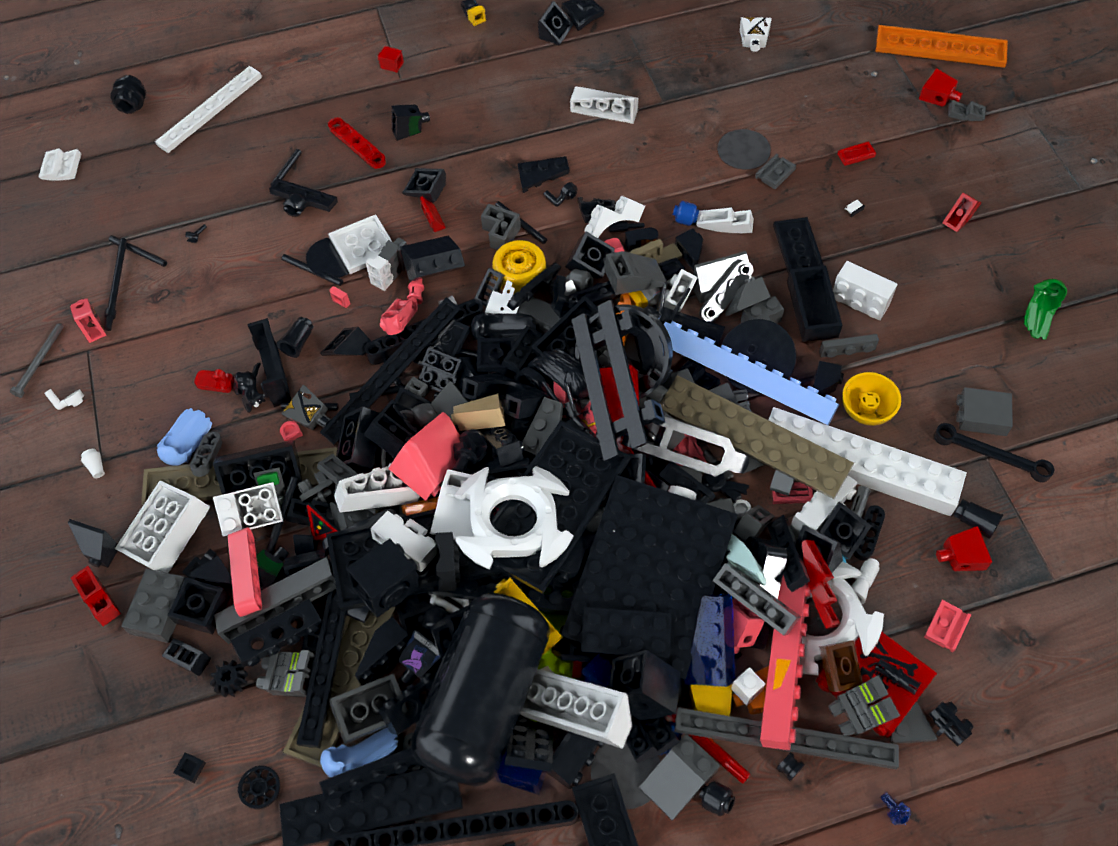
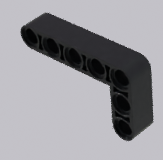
(772, 561)

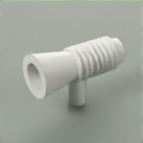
(864, 581)

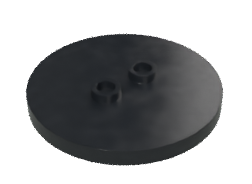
(764, 343)

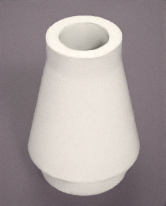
(93, 462)

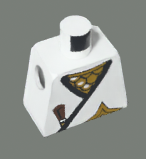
(754, 32)

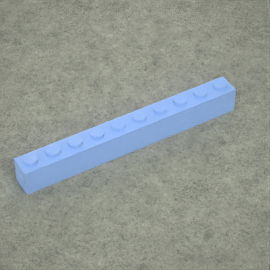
(752, 375)

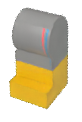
(645, 297)

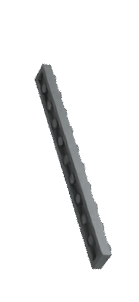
(806, 741)

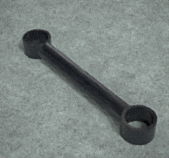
(995, 453)

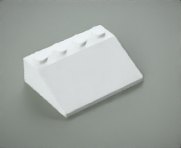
(162, 527)

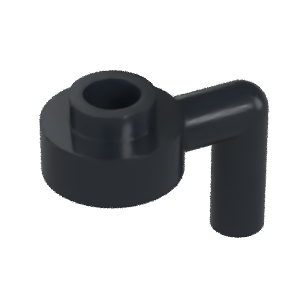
(568, 192)

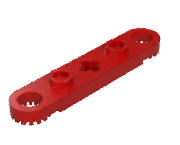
(363, 149)

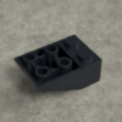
(382, 652)

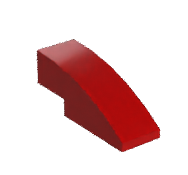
(95, 596)

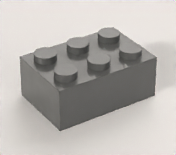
(151, 604)
(358, 711)

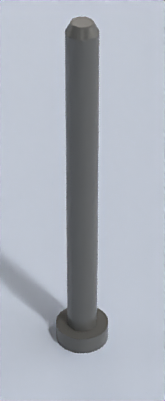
(18, 390)

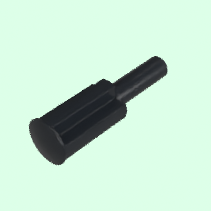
(624, 226)

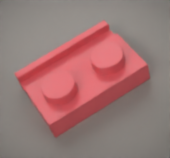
(947, 626)

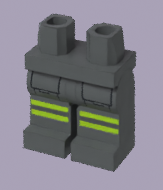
(286, 673)
(859, 714)

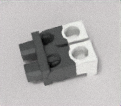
(386, 265)

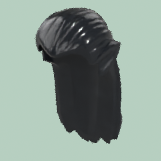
(500, 325)
(564, 368)

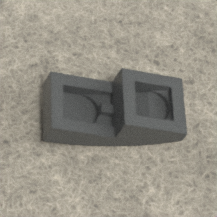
(969, 112)

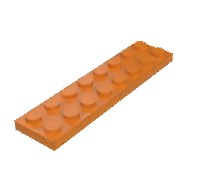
(941, 46)

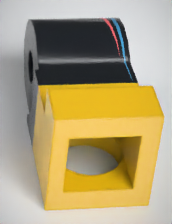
(472, 9)

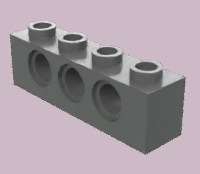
(756, 599)

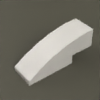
(726, 220)

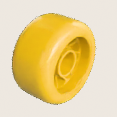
(519, 263)

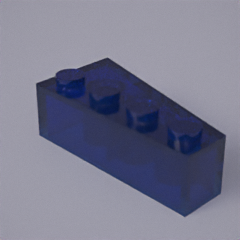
(713, 643)

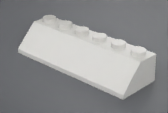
(579, 708)

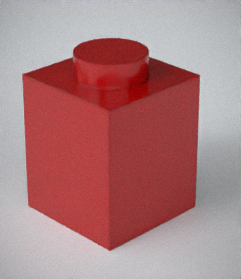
(390, 59)

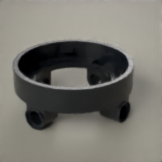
(660, 338)

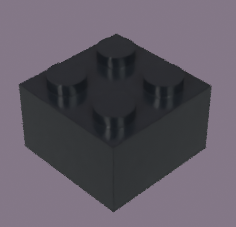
(197, 605)

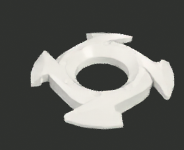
(533, 490)
(854, 621)

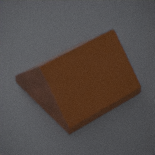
(841, 666)

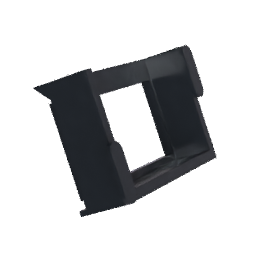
(276, 383)

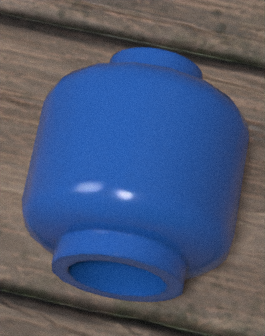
(685, 213)

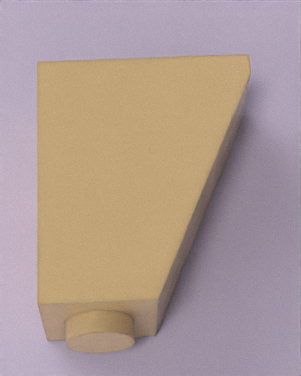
(479, 414)

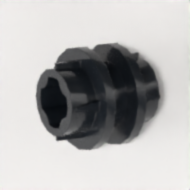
(128, 94)

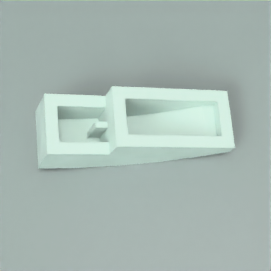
(742, 558)

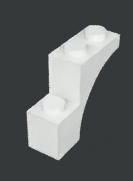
(602, 217)

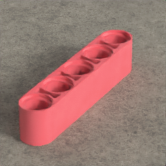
(244, 572)

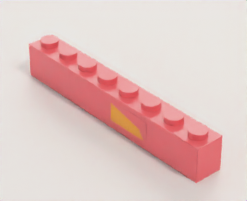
(784, 673)

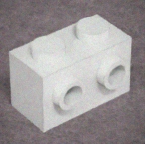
(679, 286)

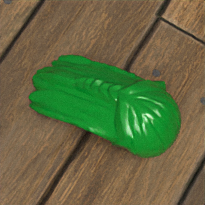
(1043, 305)

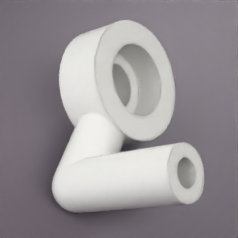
(73, 399)

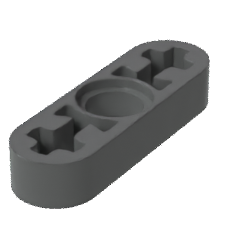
(207, 460)

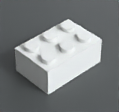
(863, 290)

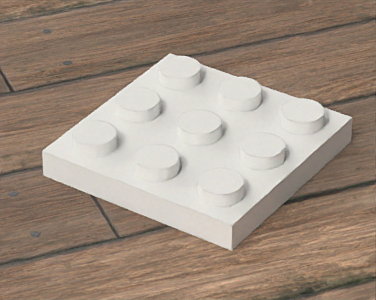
(359, 242)

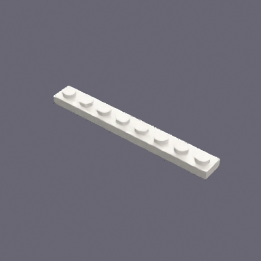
(208, 109)

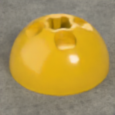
(871, 398)

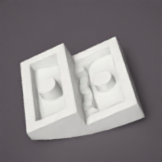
(60, 165)

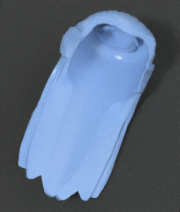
(183, 437)
(344, 758)

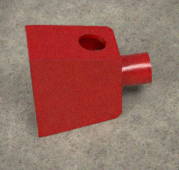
(940, 89)
(965, 551)

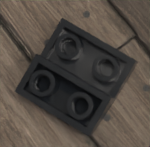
(439, 369)
(650, 738)

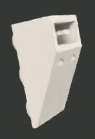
(248, 508)
(452, 513)

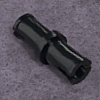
(897, 676)

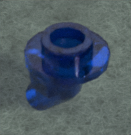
(898, 813)

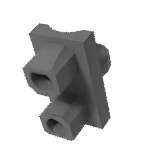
(308, 490)

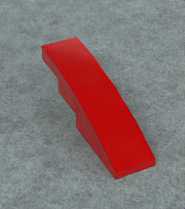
(819, 576)

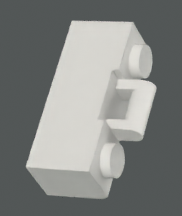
(416, 546)

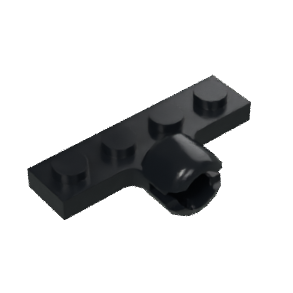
(301, 197)

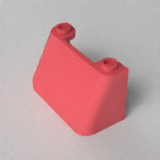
(427, 457)

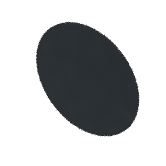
(325, 258)

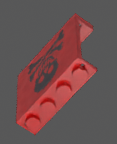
(899, 658)

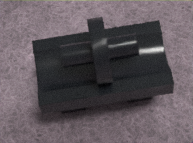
(950, 724)

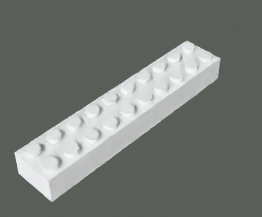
(883, 466)

